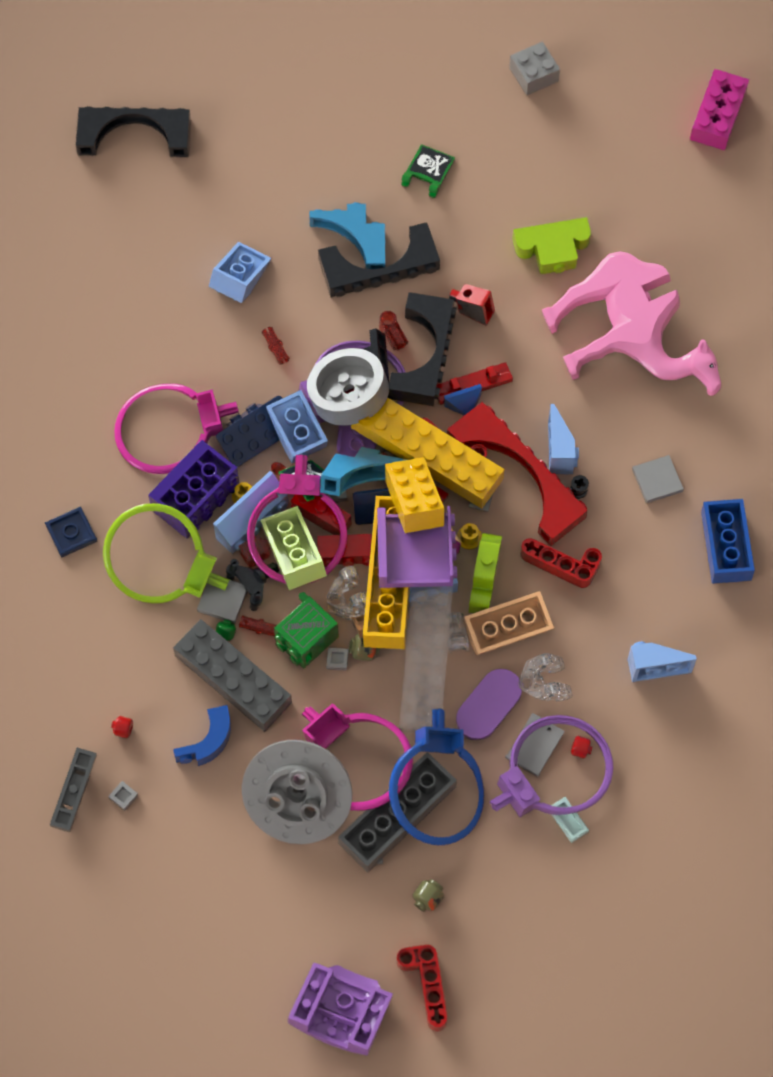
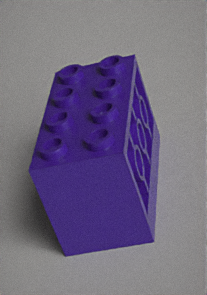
(196, 487)

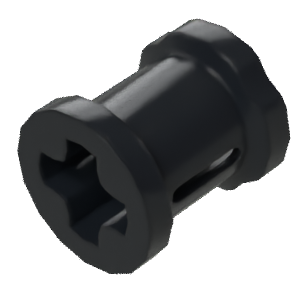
(577, 481)

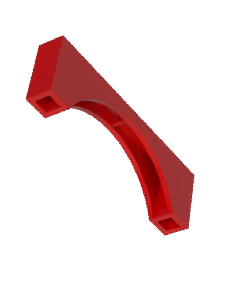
(560, 507)

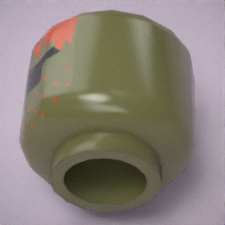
(359, 652)
(428, 895)

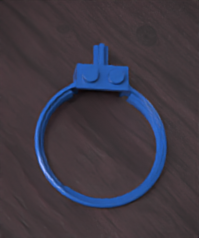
(435, 740)

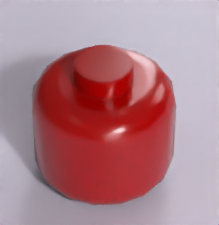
(122, 726)
(581, 747)

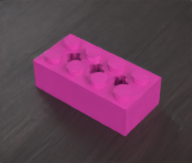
(719, 109)

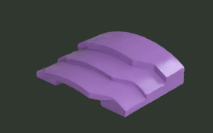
(340, 1008)

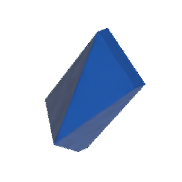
(463, 400)

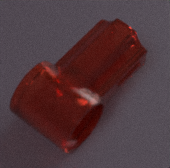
(393, 331)

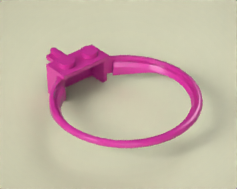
(209, 414)
(297, 484)
(332, 723)

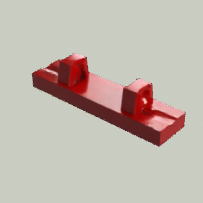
(497, 374)

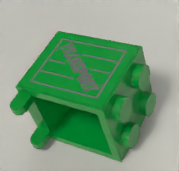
(306, 632)

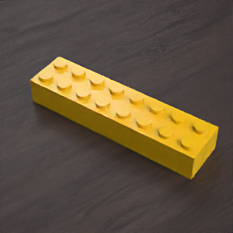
(447, 458)
(385, 607)

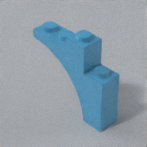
(352, 224)
(349, 471)

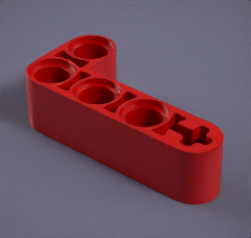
(553, 567)
(428, 988)

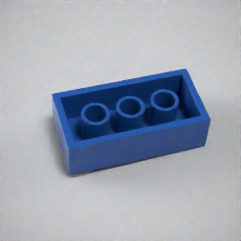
(727, 541)

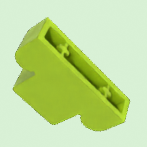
(553, 244)
(485, 572)

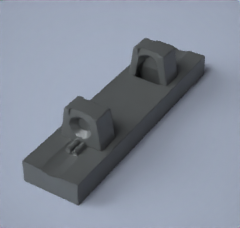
(73, 789)

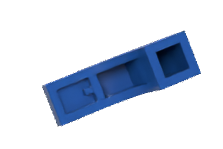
(212, 744)

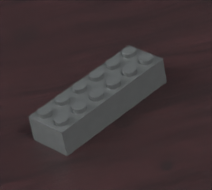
(232, 675)
(378, 829)

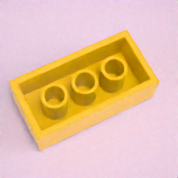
(414, 495)

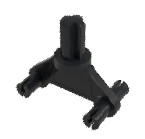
(251, 579)

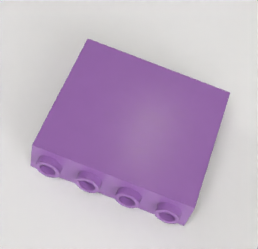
(415, 557)

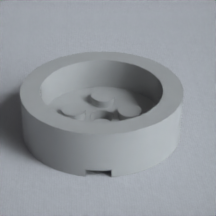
(344, 371)

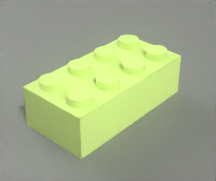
(293, 548)

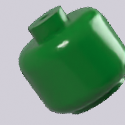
(226, 629)

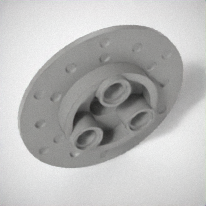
(301, 778)

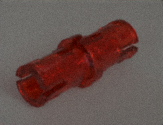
(275, 345)
(258, 626)

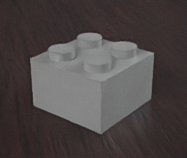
(534, 68)

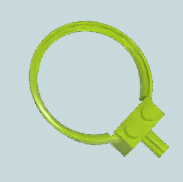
(199, 573)

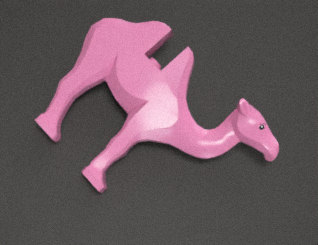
(635, 321)

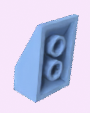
(238, 272)
(296, 426)
(562, 449)
(657, 661)

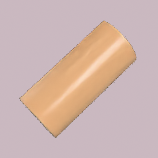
(508, 623)

